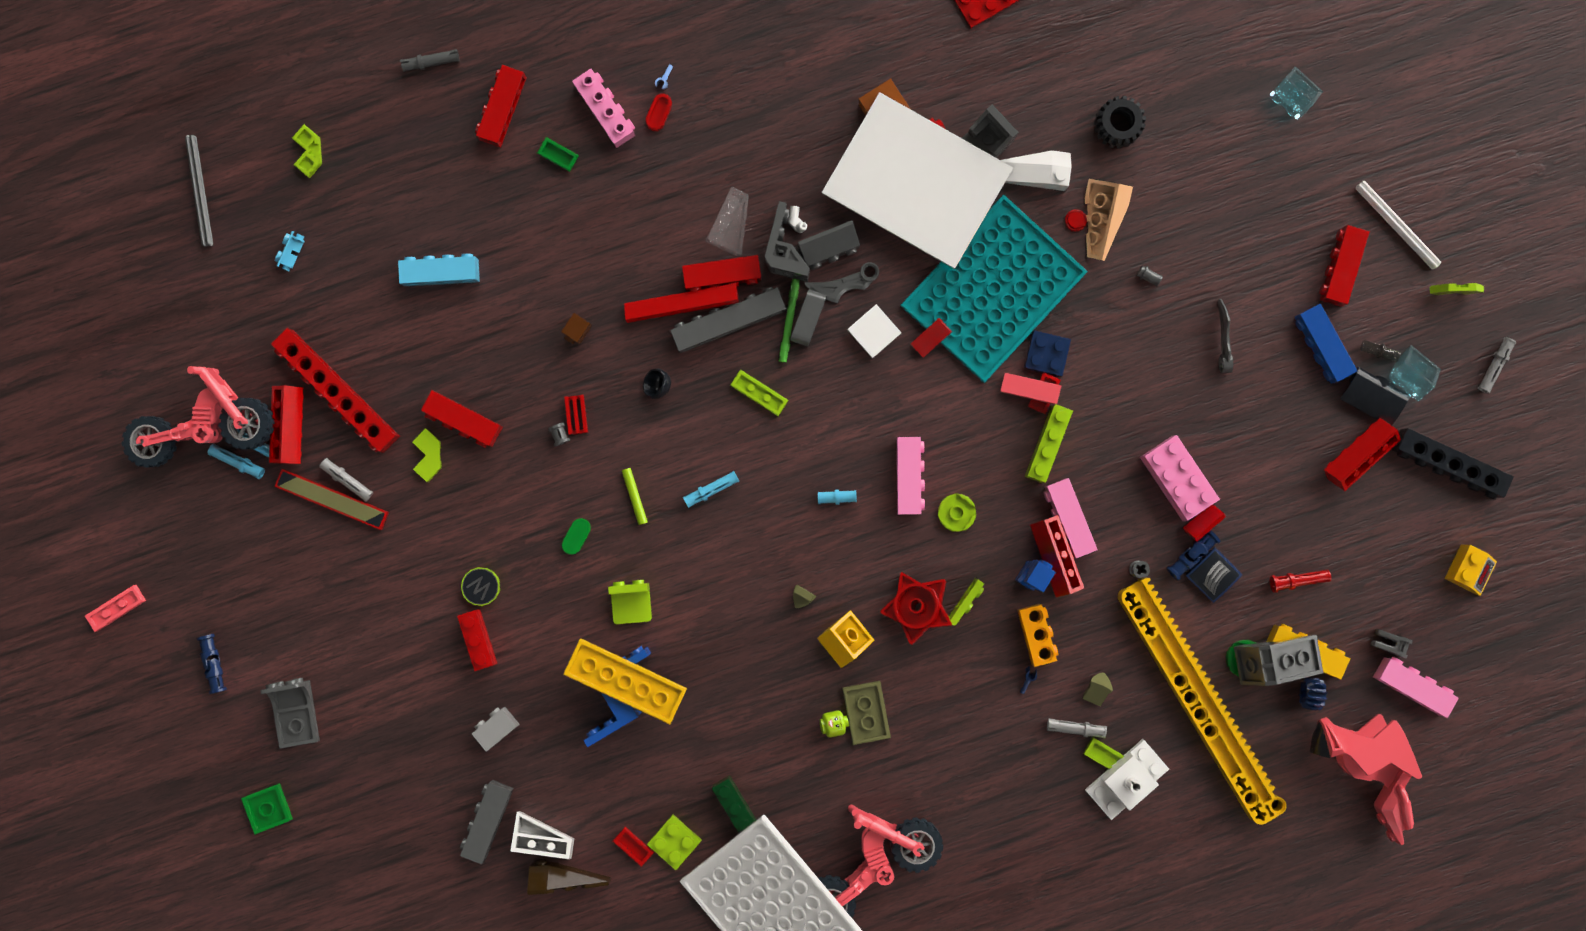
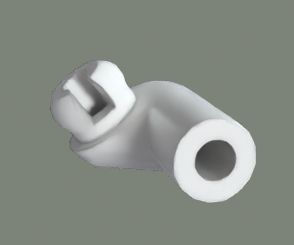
(794, 220)

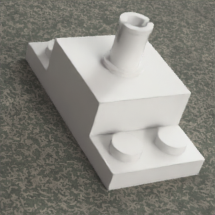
(1128, 780)

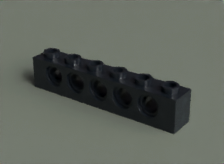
(1498, 480)

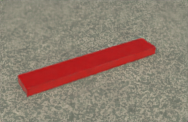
(681, 303)

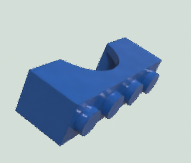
(1036, 575)

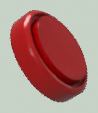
(1075, 220)

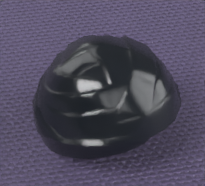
(656, 383)

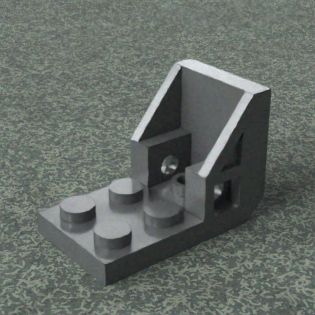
(991, 132)
(790, 263)
(1278, 661)

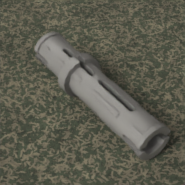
(1497, 364)
(347, 480)
(1085, 729)

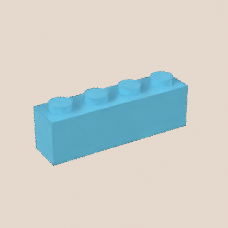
(438, 270)

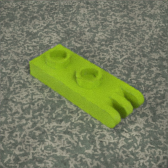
(965, 603)

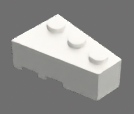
(538, 838)

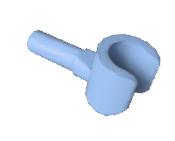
(664, 77)

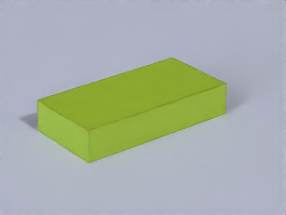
(1102, 753)

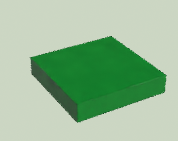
(267, 808)

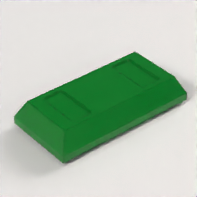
(557, 154)

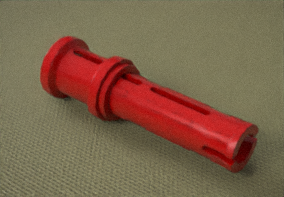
(1292, 581)

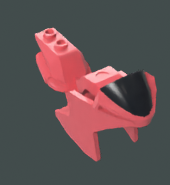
(1378, 754)

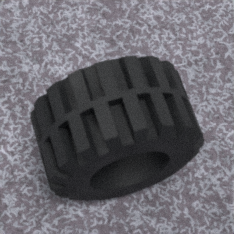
(1130, 111)

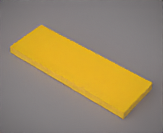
(625, 681)

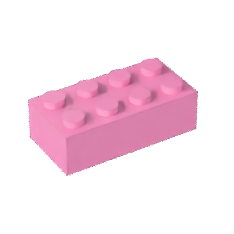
(1179, 478)

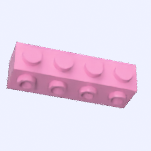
(604, 108)

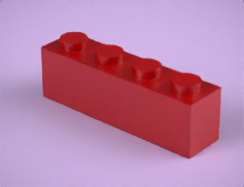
(501, 105)
(1344, 265)
(722, 273)
(462, 419)
(287, 433)
(1362, 454)
(1056, 551)

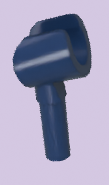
(1029, 677)

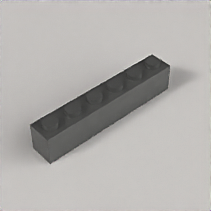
(728, 320)

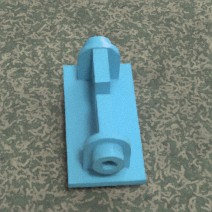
(291, 243)

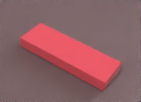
(1030, 388)
(115, 608)

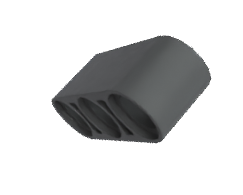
(808, 317)

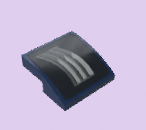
(1214, 574)

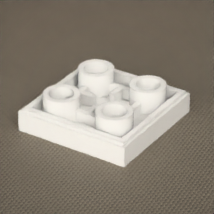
(874, 331)

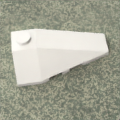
(1041, 170)

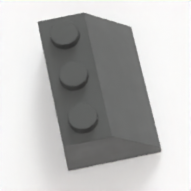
(829, 245)

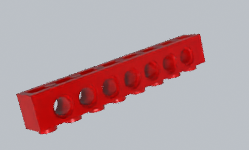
(286, 342)

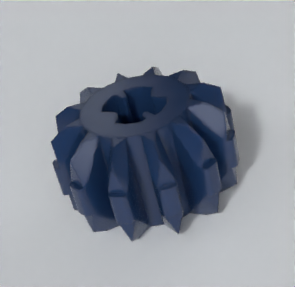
(1312, 694)

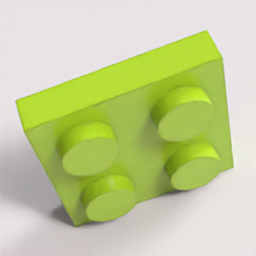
(674, 842)

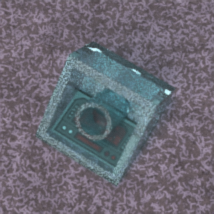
(1296, 93)
(1414, 373)

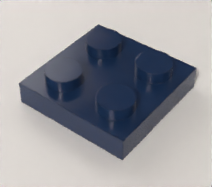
(1047, 353)

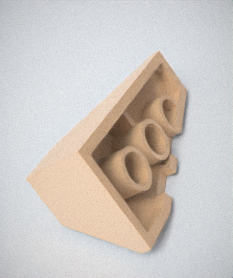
(1106, 209)

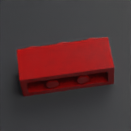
(477, 639)

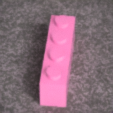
(909, 475)
(1071, 517)
(1417, 688)

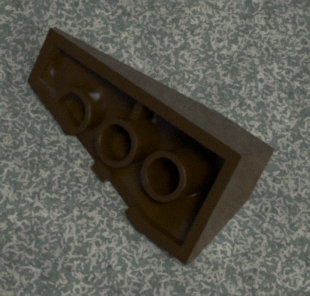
(549, 876)

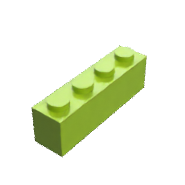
(1048, 443)

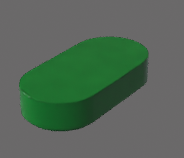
(576, 536)

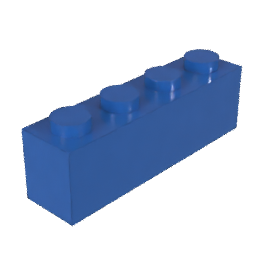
(1325, 344)

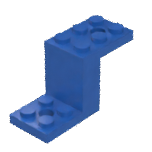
(622, 712)

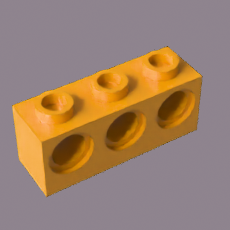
(1029, 628)

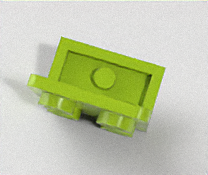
(630, 602)

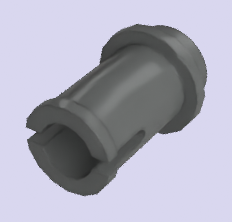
(1149, 275)

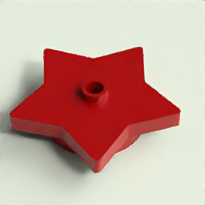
(904, 610)

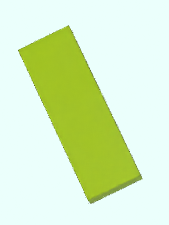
(759, 393)

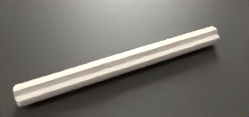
(1398, 225)

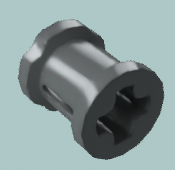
(559, 441)
(1144, 566)

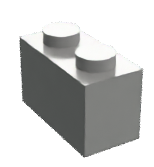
(495, 728)

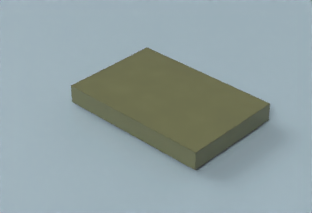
(866, 712)

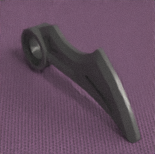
(836, 288)
(1225, 358)

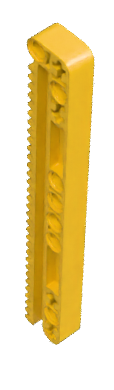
(1224, 741)

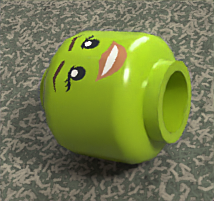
(833, 723)

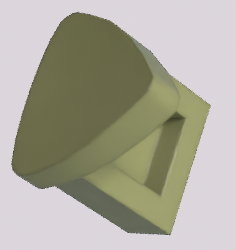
(802, 597)
(1098, 689)

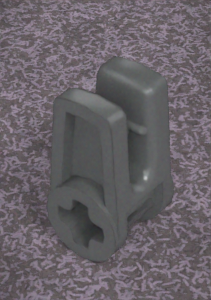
(1399, 644)

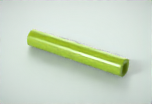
(634, 496)

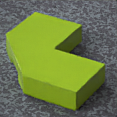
(312, 157)
(1469, 288)
(431, 463)

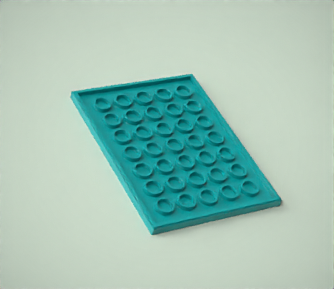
(997, 290)

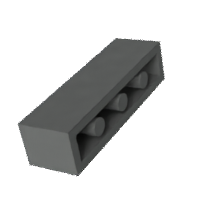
(487, 821)

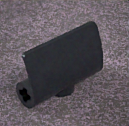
(1375, 396)

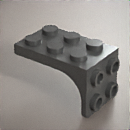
(293, 712)

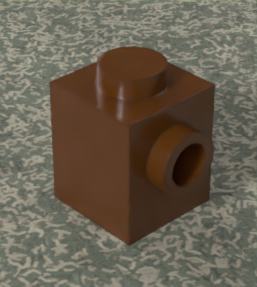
(576, 329)

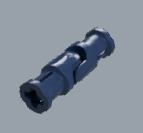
(1195, 554)
(212, 667)

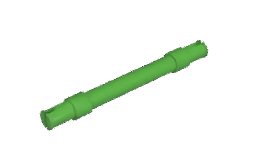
(785, 344)

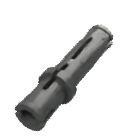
(421, 62)

